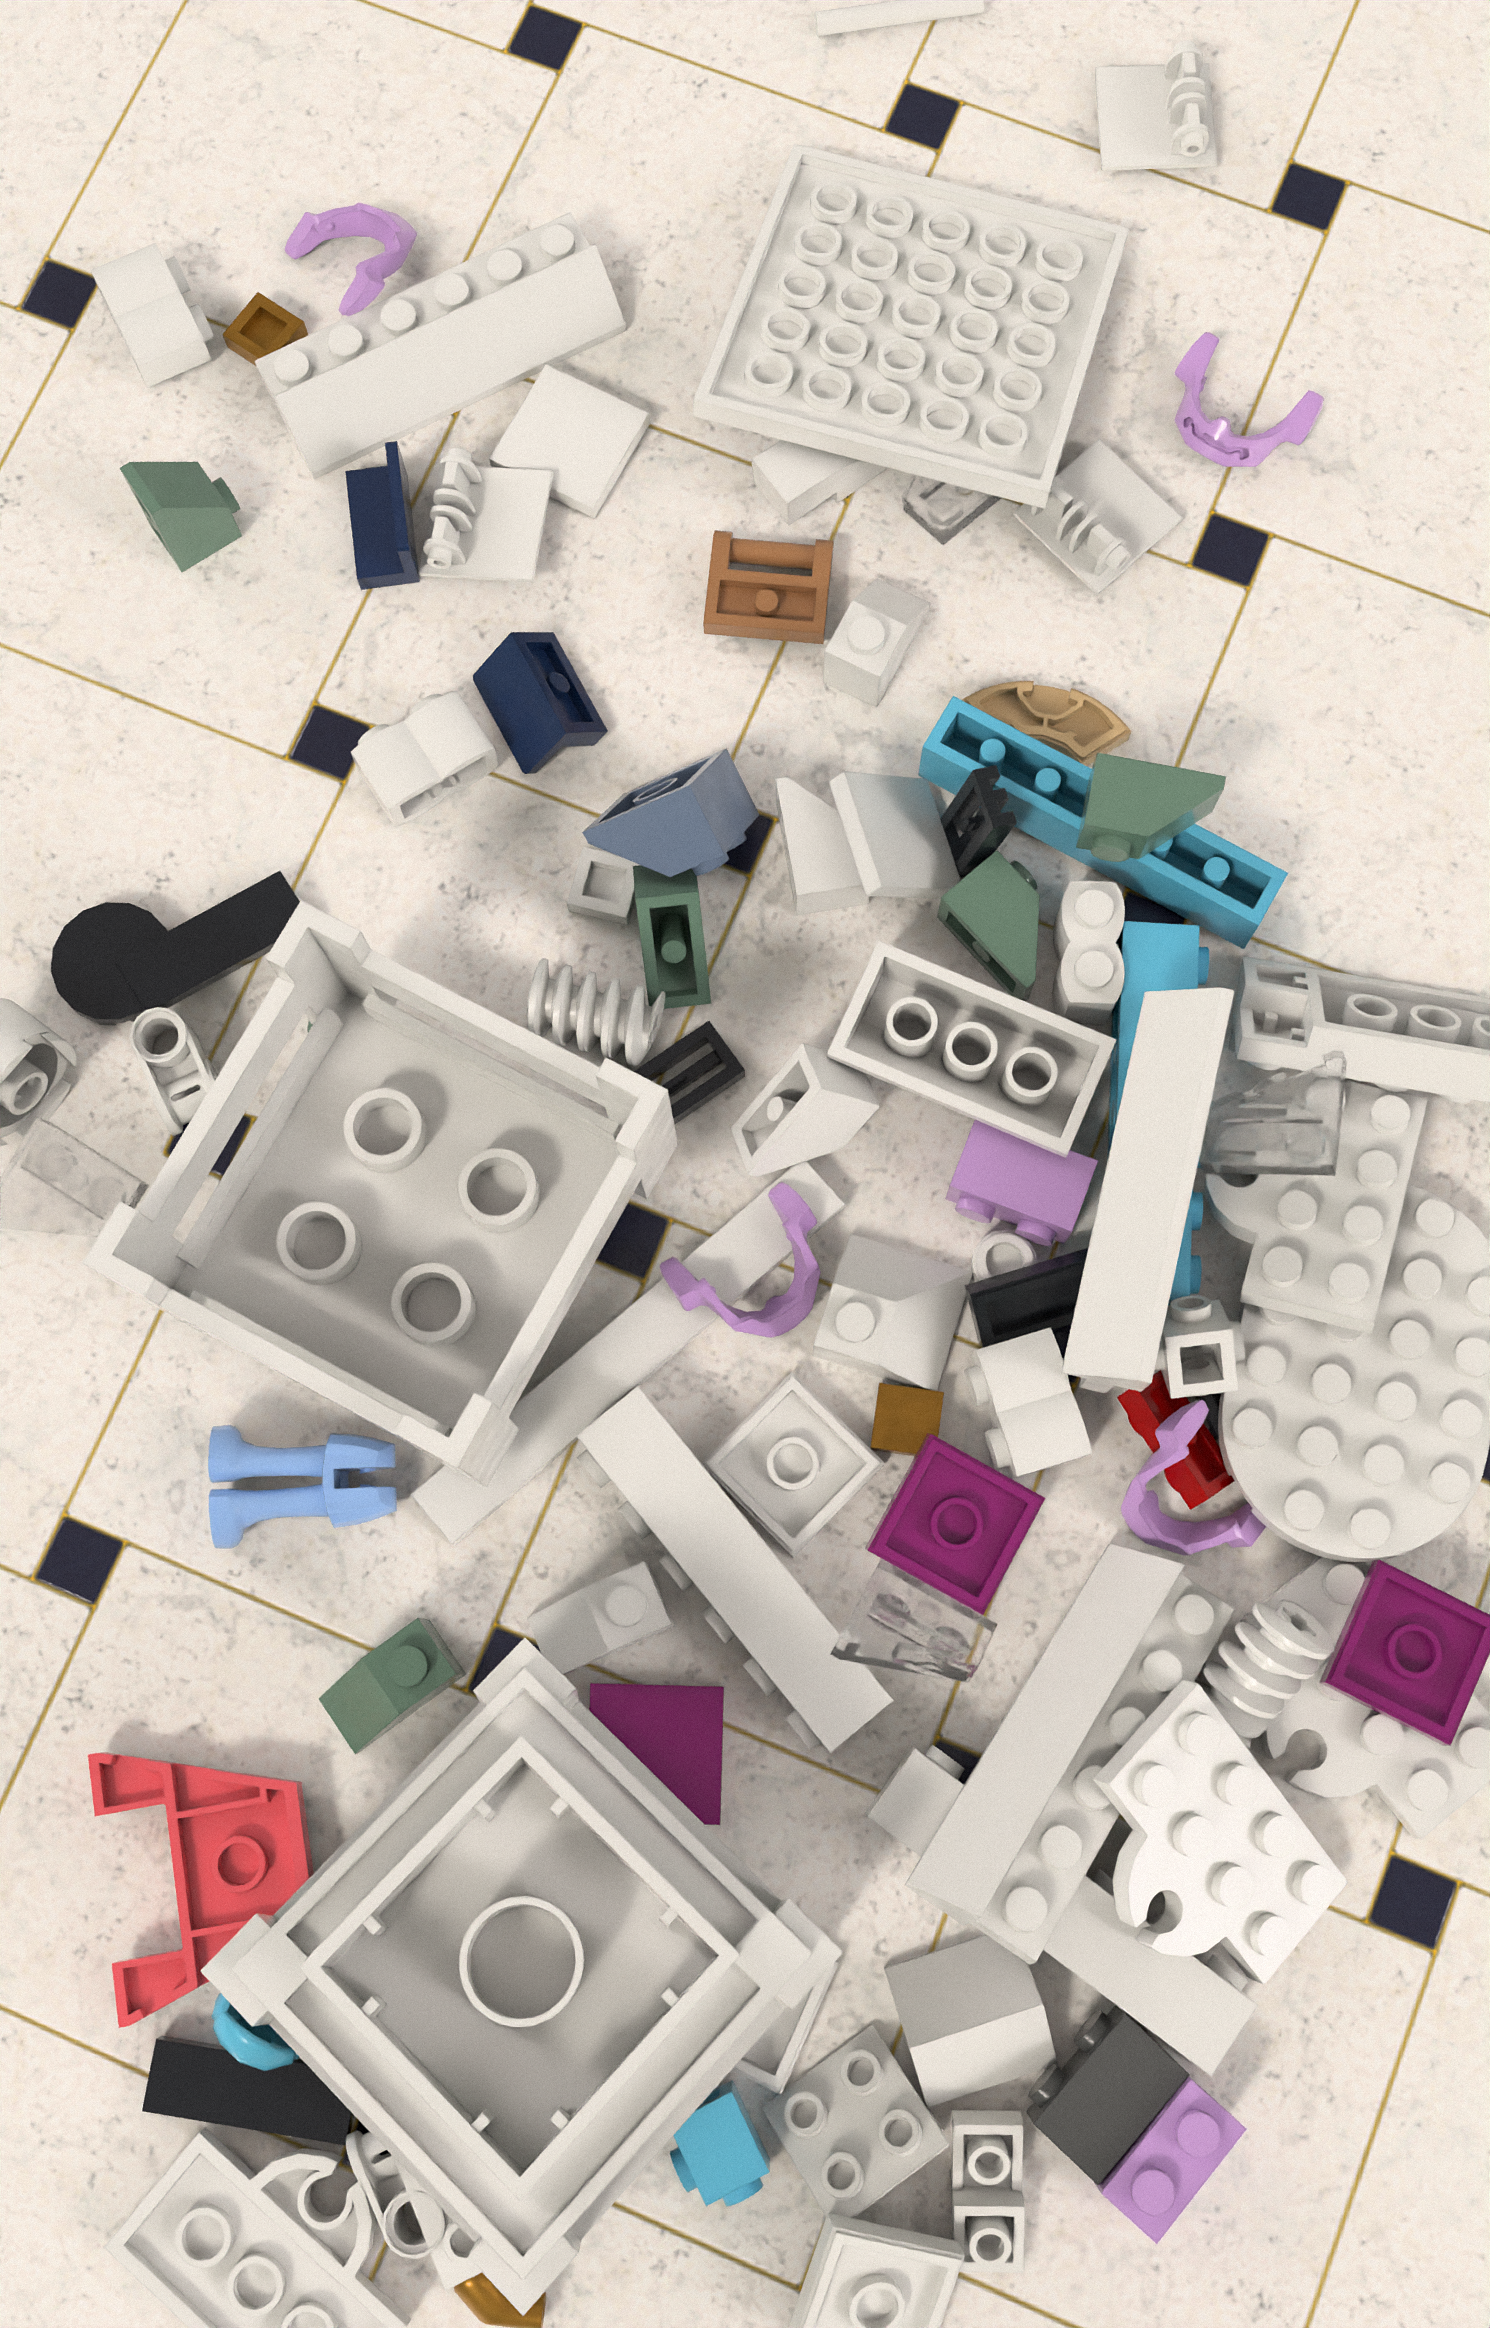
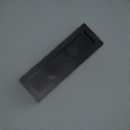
(209, 944)
(211, 2086)

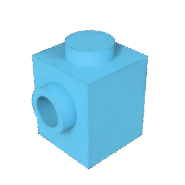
(721, 2149)

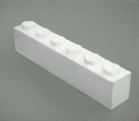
(733, 1569)
(1176, 1998)

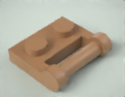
(763, 602)

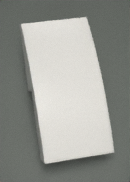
(988, 2189)

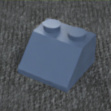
(679, 819)

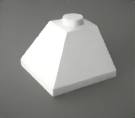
(891, 1313)

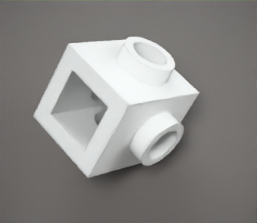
(1199, 1348)

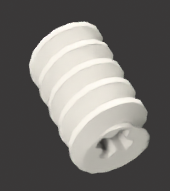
(592, 1014)
(1266, 1667)

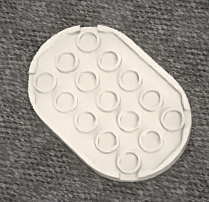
(1380, 1435)

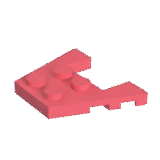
(234, 1854)

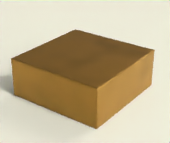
(263, 329)
(904, 1418)

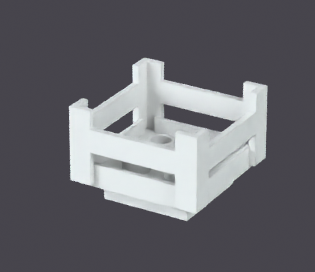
(399, 1200)
(525, 1971)

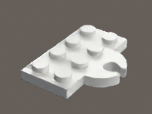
(1329, 1238)
(1360, 1746)
(1212, 1841)
(252, 2246)

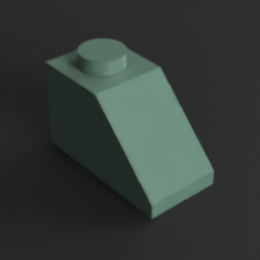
(184, 508)
(1141, 805)
(997, 921)
(671, 937)
(391, 1683)

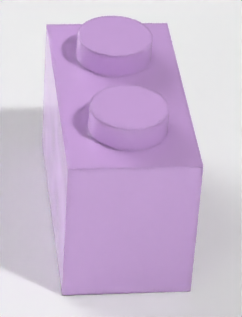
(1020, 1184)
(1171, 2159)

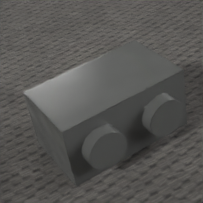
(1104, 2092)

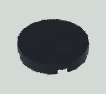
(86, 957)

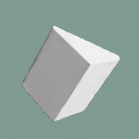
(970, 2018)

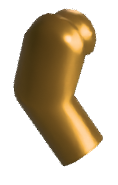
(494, 2308)

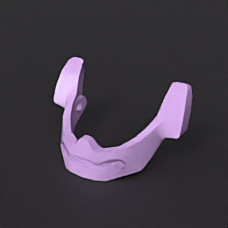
(360, 221)
(1214, 437)
(780, 1312)
(1142, 1509)

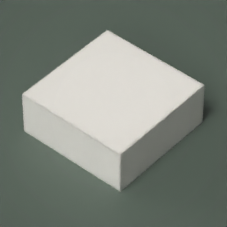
(603, 886)

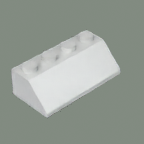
(971, 1048)

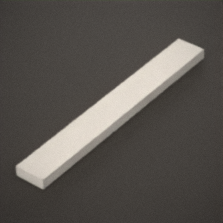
(626, 1355)

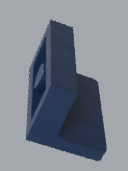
(382, 523)
(537, 699)

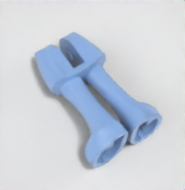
(235, 1459)

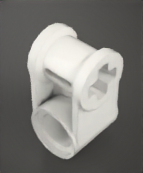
(177, 1078)
(387, 2194)

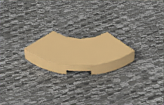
(1055, 717)

